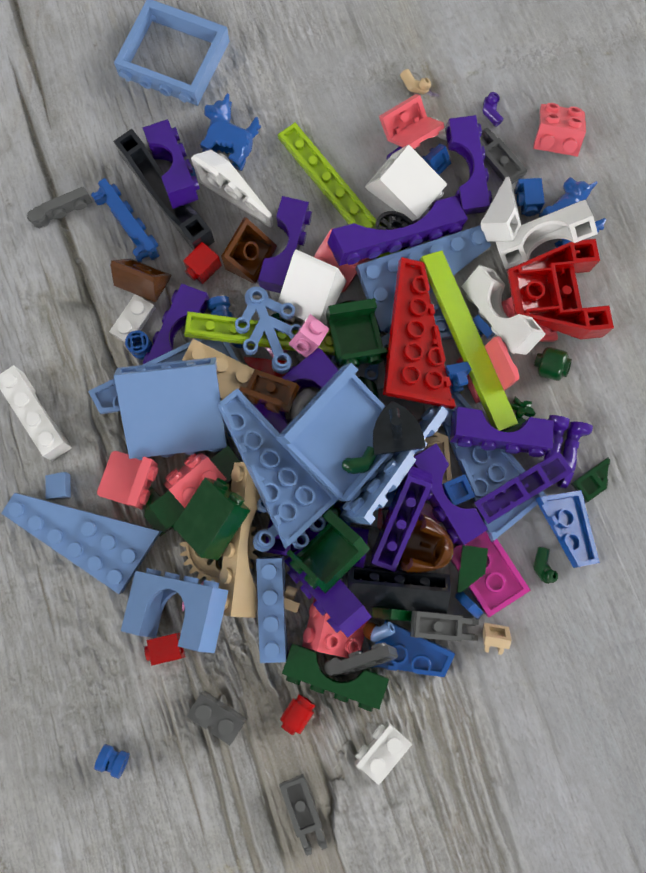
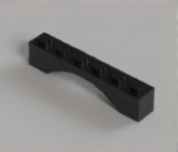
(148, 172)

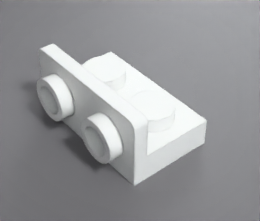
(382, 752)

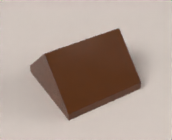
(247, 251)
(139, 278)

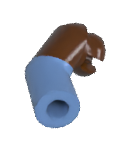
(376, 633)

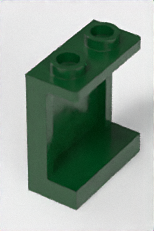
(355, 333)
(329, 553)

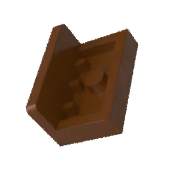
(270, 391)

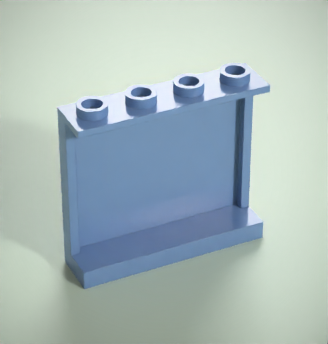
(171, 408)
(336, 427)

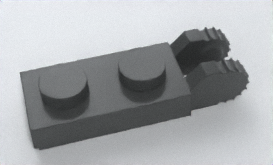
(501, 158)
(59, 207)
(441, 626)
(360, 661)
(302, 811)

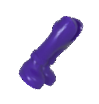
(575, 431)

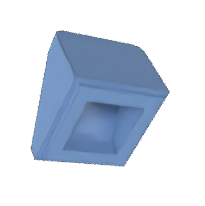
(58, 486)

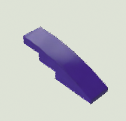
(523, 487)

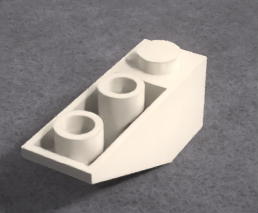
(502, 217)

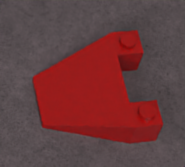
(550, 292)

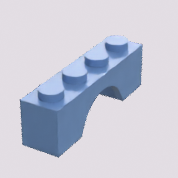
(271, 609)

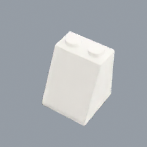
(407, 184)
(311, 287)

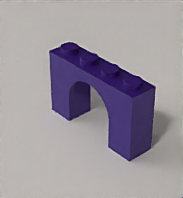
(311, 372)

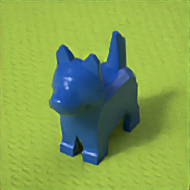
(226, 136)
(574, 193)

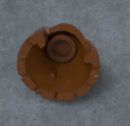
(427, 547)

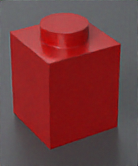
(201, 263)
(164, 649)

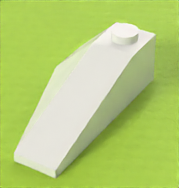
(221, 177)

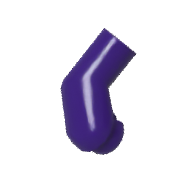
(490, 107)

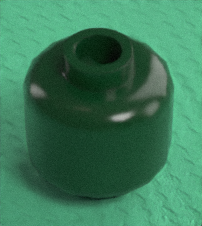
(553, 363)

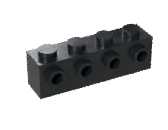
(402, 590)

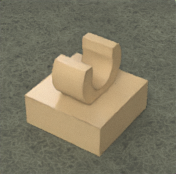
(289, 602)
(496, 636)

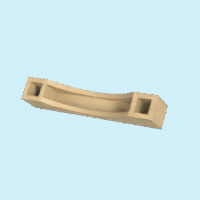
(235, 569)

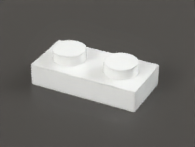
(132, 317)

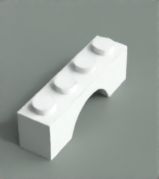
(569, 223)
(485, 291)
(32, 415)

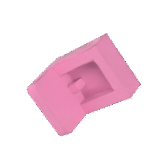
(309, 336)

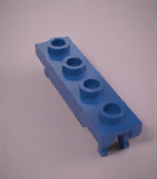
(123, 212)

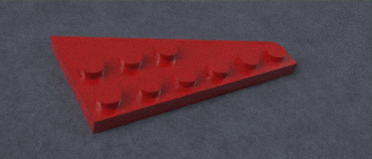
(415, 347)

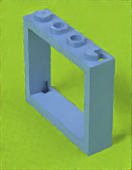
(182, 22)

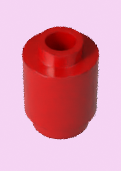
(297, 714)

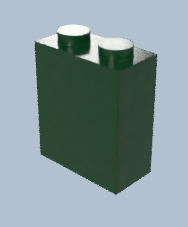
(211, 518)

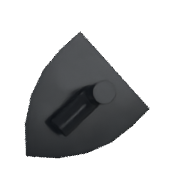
(396, 431)

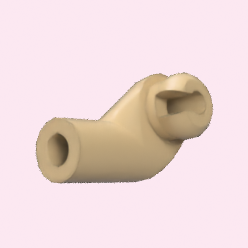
(413, 85)

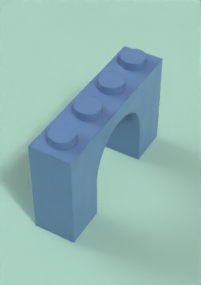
(202, 605)

